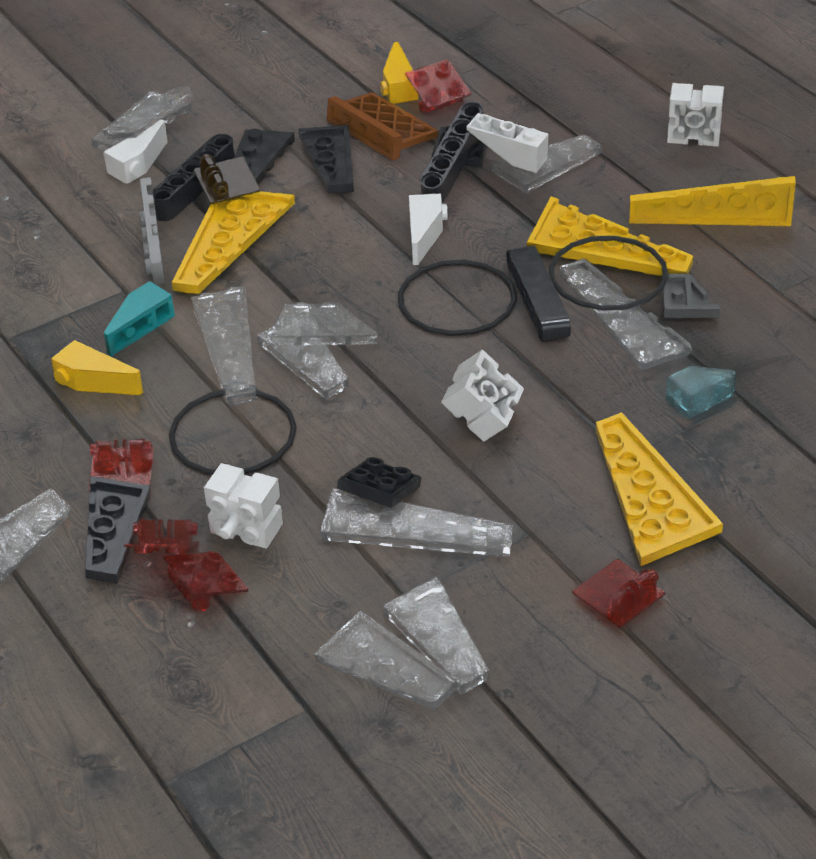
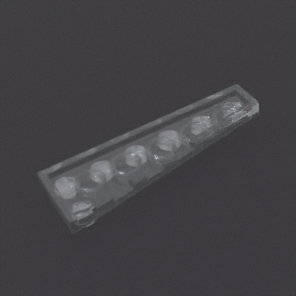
(633, 329)
(227, 337)
(411, 526)

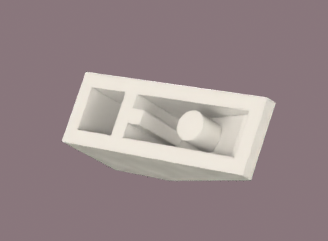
(136, 155)
(425, 223)

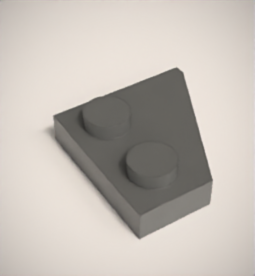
(686, 299)

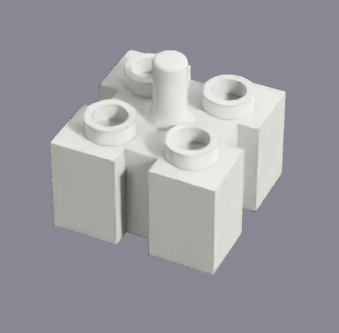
(695, 114)
(482, 395)
(243, 505)

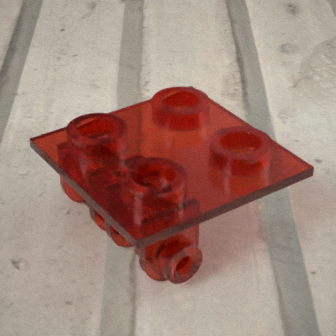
(437, 85)
(123, 463)
(152, 536)
(202, 576)
(620, 592)

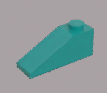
(137, 316)

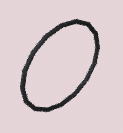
(609, 307)
(464, 331)
(248, 469)

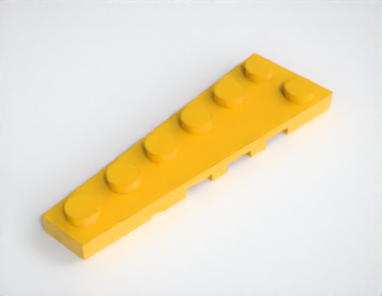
(741, 203)

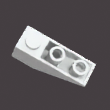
(514, 143)

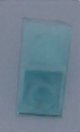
(699, 388)

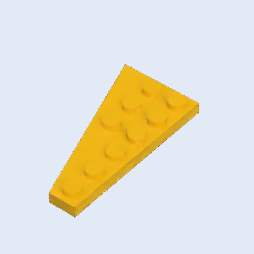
(565, 225)
(225, 234)
(654, 499)

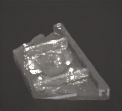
(320, 325)

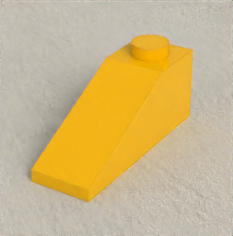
(395, 83)
(94, 371)

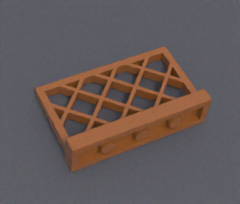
(377, 123)

